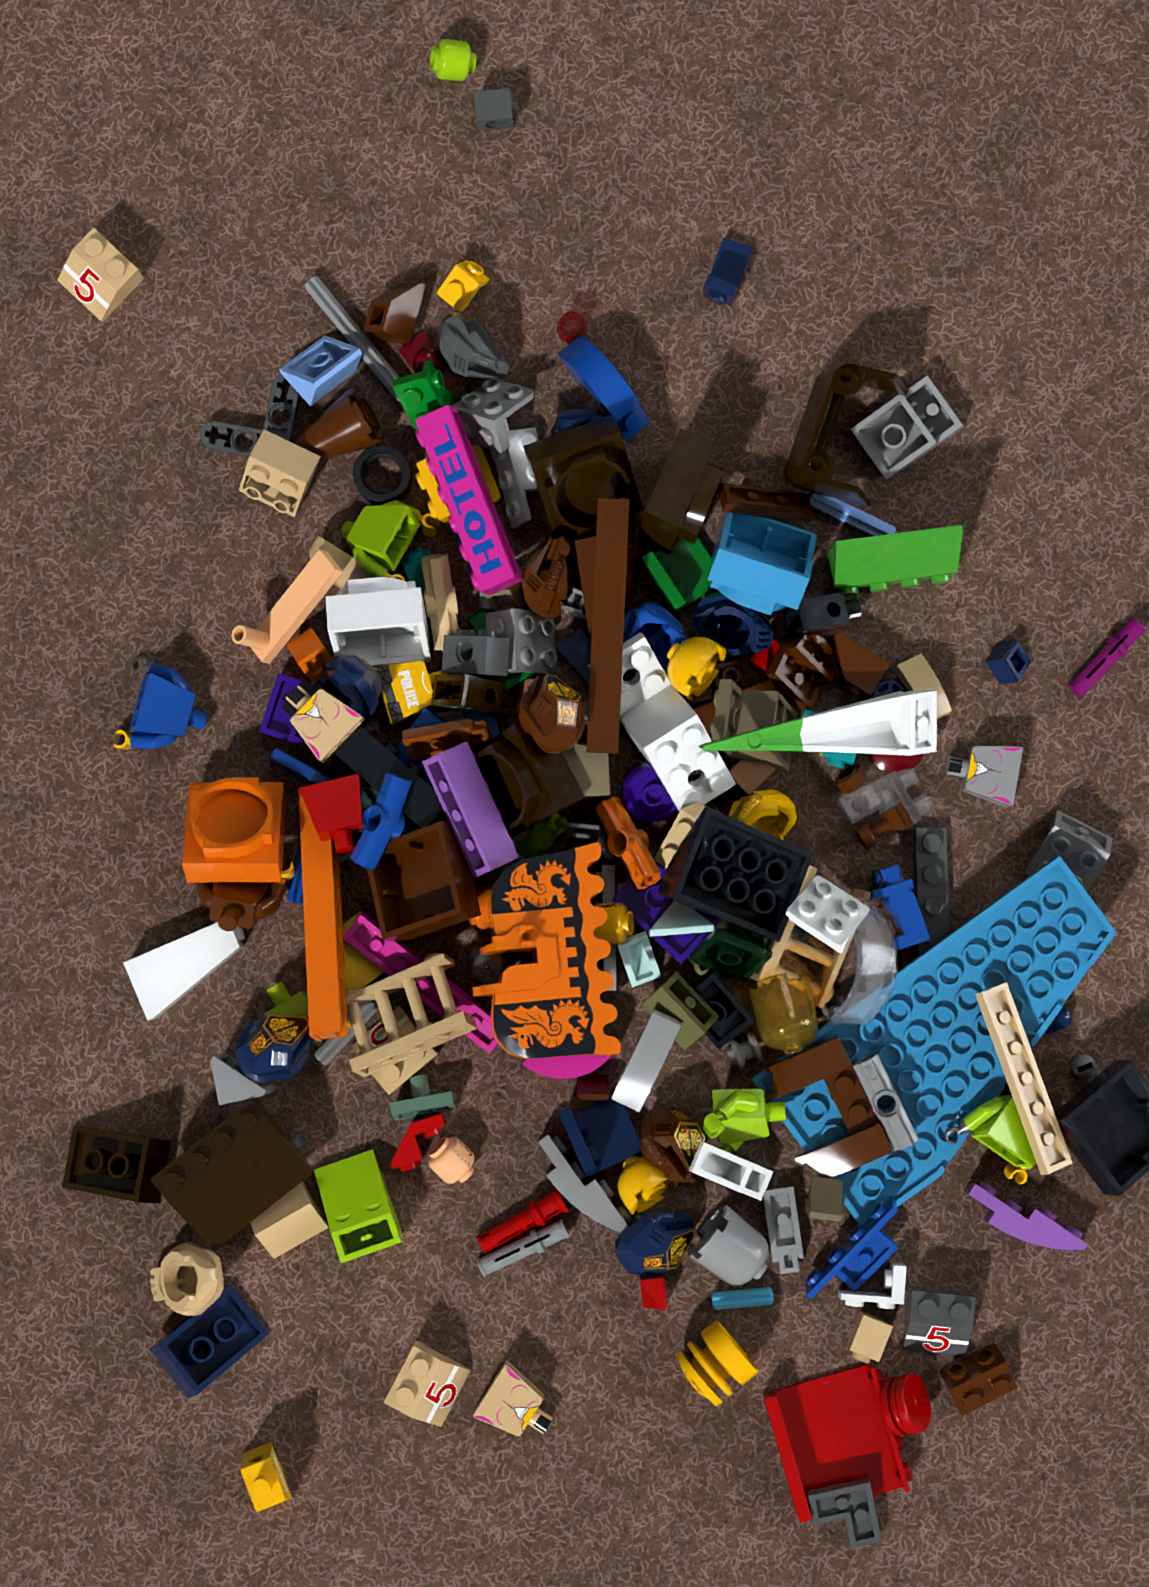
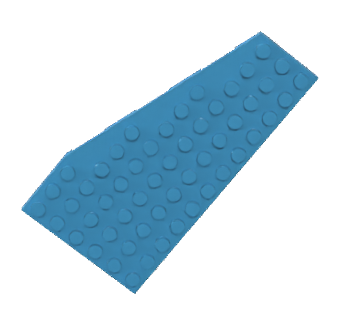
(934, 1033)

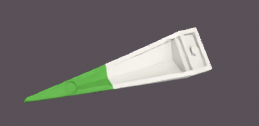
(881, 725)

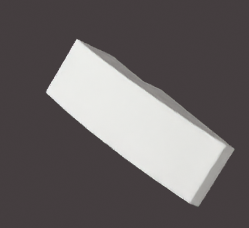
(730, 1171)

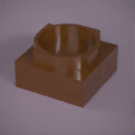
(422, 884)

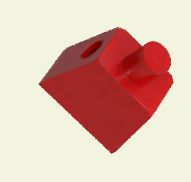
(336, 810)

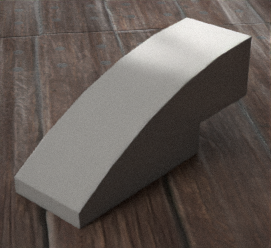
(646, 1060)

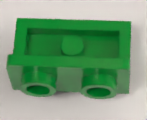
(422, 392)

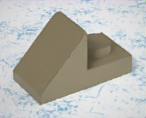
(824, 1199)

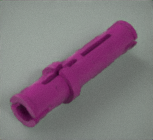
(1131, 632)

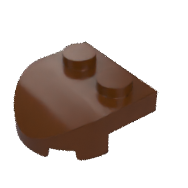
(802, 668)

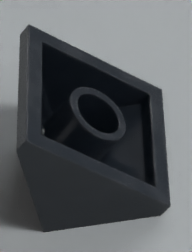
(726, 1003)

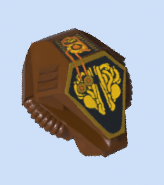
(547, 582)
(552, 714)
(672, 1129)

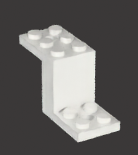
(668, 729)

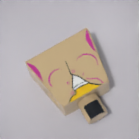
(322, 721)
(512, 1403)

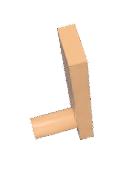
(290, 609)

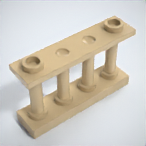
(830, 961)
(426, 1033)

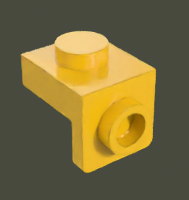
(462, 284)

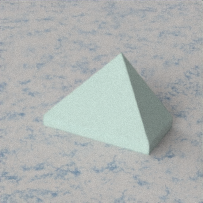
(680, 920)
(639, 959)

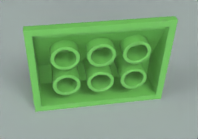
(894, 560)

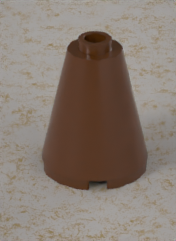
(342, 428)

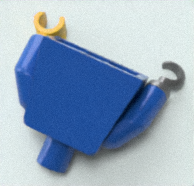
(161, 709)

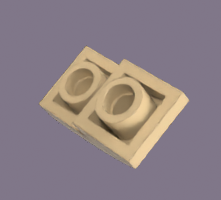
(918, 675)

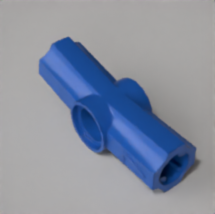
(382, 821)

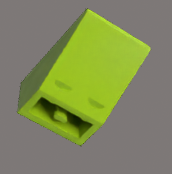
(358, 1206)

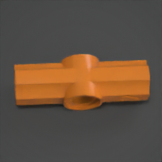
(628, 842)

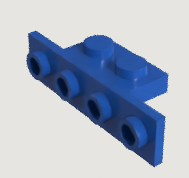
(860, 1255)

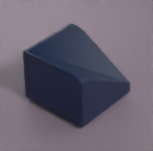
(1008, 661)

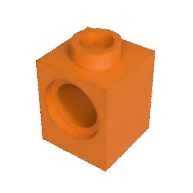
(309, 653)

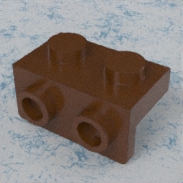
(978, 1379)

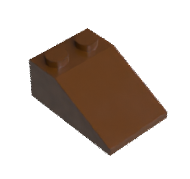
(586, 562)

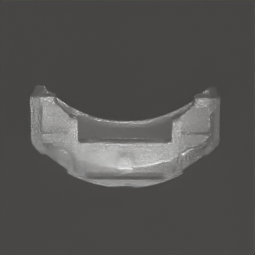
(874, 970)

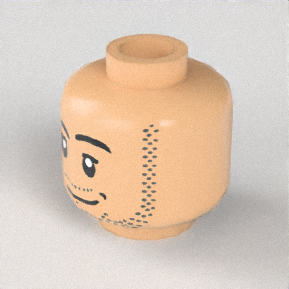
(451, 1160)

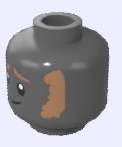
(487, 967)

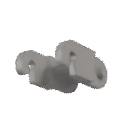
(568, 606)

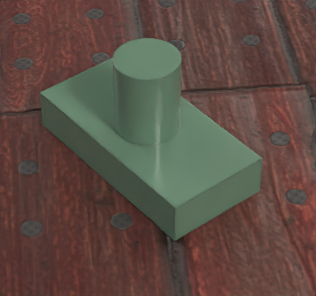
(422, 1101)

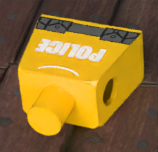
(406, 689)
(265, 1477)

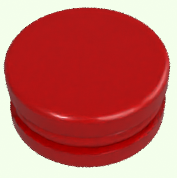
(905, 1404)

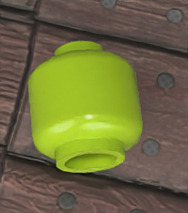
(452, 60)

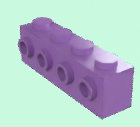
(470, 809)

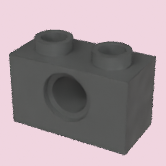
(475, 654)

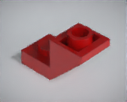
(410, 1150)

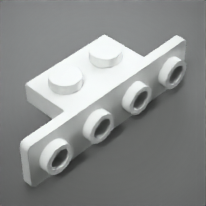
(515, 474)

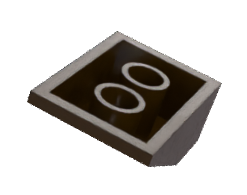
(115, 1164)

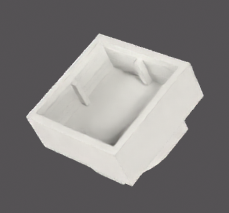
(379, 621)

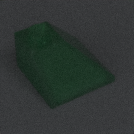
(732, 953)

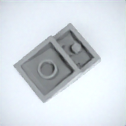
(907, 428)

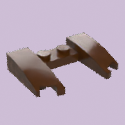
(830, 1062)

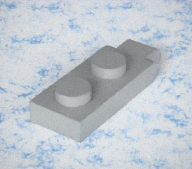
(783, 1228)

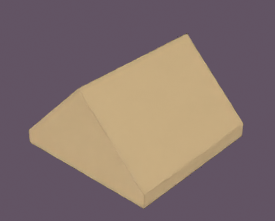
(289, 1221)

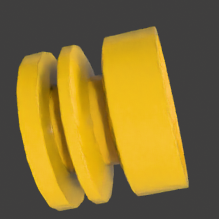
(715, 1363)

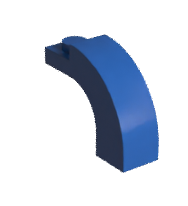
(605, 384)

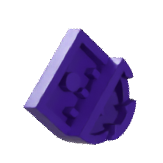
(276, 720)

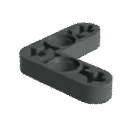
(283, 431)

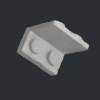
(1077, 844)

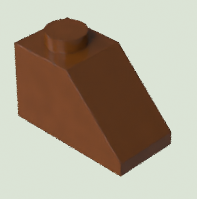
(857, 666)

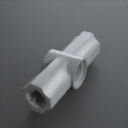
(894, 1119)

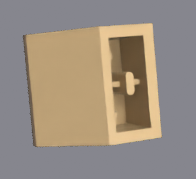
(278, 473)

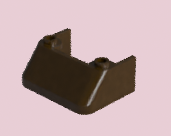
(808, 463)

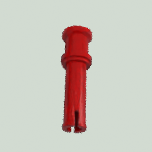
(535, 1214)

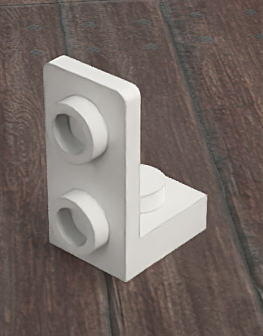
(893, 1280)

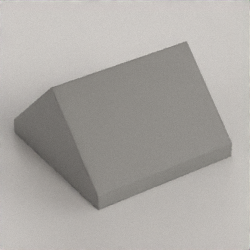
(232, 1083)

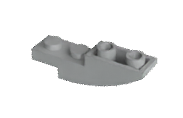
(589, 1198)

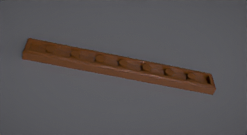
(607, 626)

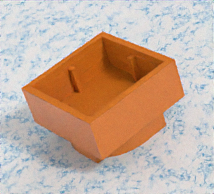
(234, 831)

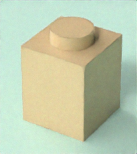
(869, 1337)

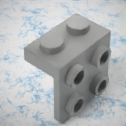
(487, 408)
(530, 641)

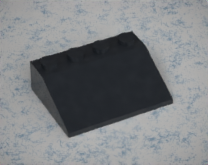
(736, 874)

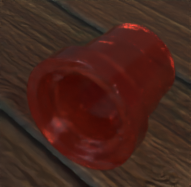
(567, 336)

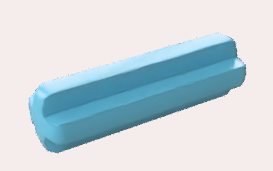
(742, 1298)

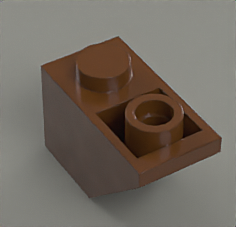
(395, 313)

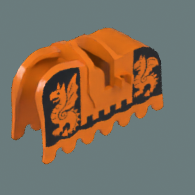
(556, 1000)

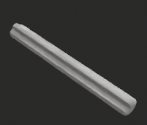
(352, 332)

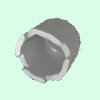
(730, 1248)

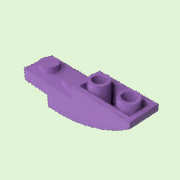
(1033, 1227)

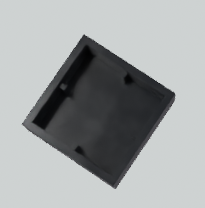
(1110, 1127)

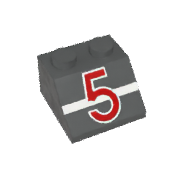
(938, 1320)

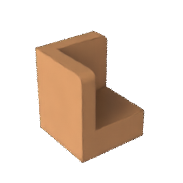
(751, 774)

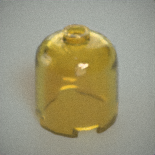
(785, 1012)

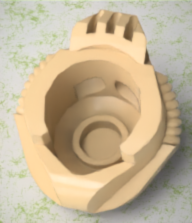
(188, 1279)

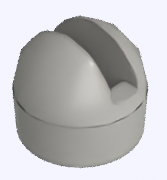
(1080, 1061)

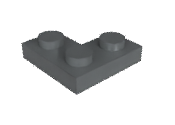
(850, 1502)

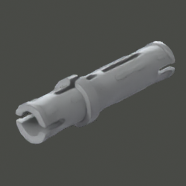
(557, 1232)

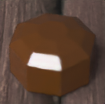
(850, 779)

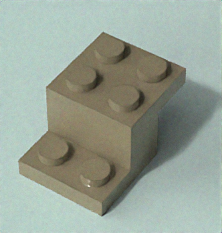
(746, 711)

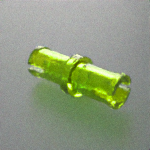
(542, 836)

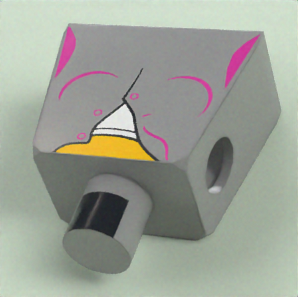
(989, 772)

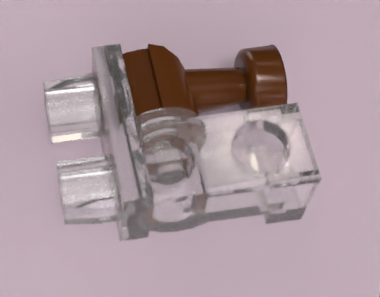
(891, 800)

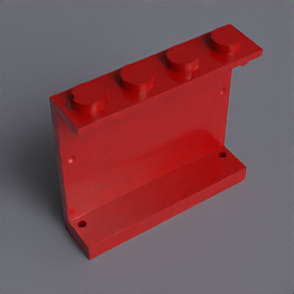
(835, 1434)

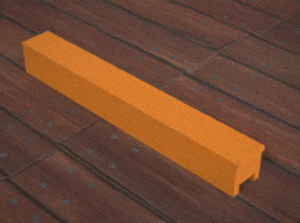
(322, 932)

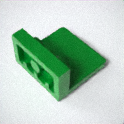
(680, 576)

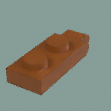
(436, 738)

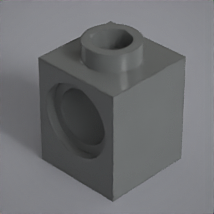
(495, 109)

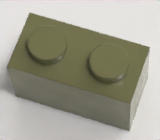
(684, 1004)

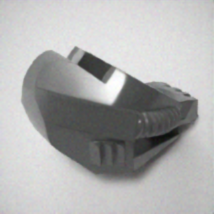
(469, 348)

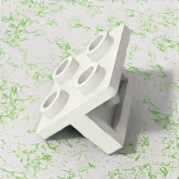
(827, 913)

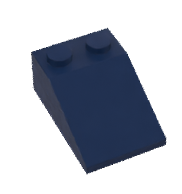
(209, 1343)

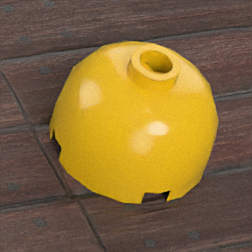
(693, 665)
(642, 1184)

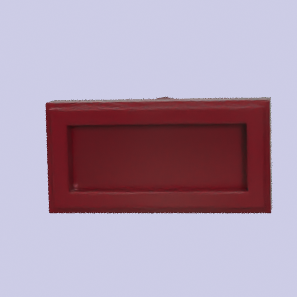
(422, 350)

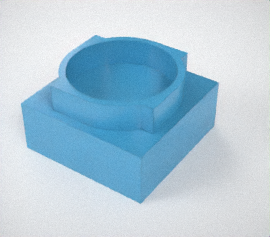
(761, 562)

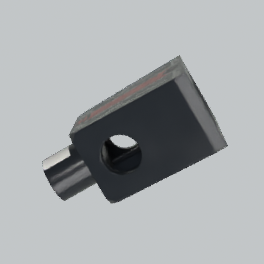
(821, 614)

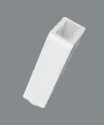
(177, 967)

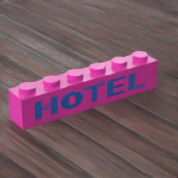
(468, 500)

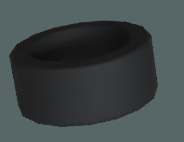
(371, 454)

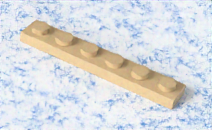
(1023, 1078)

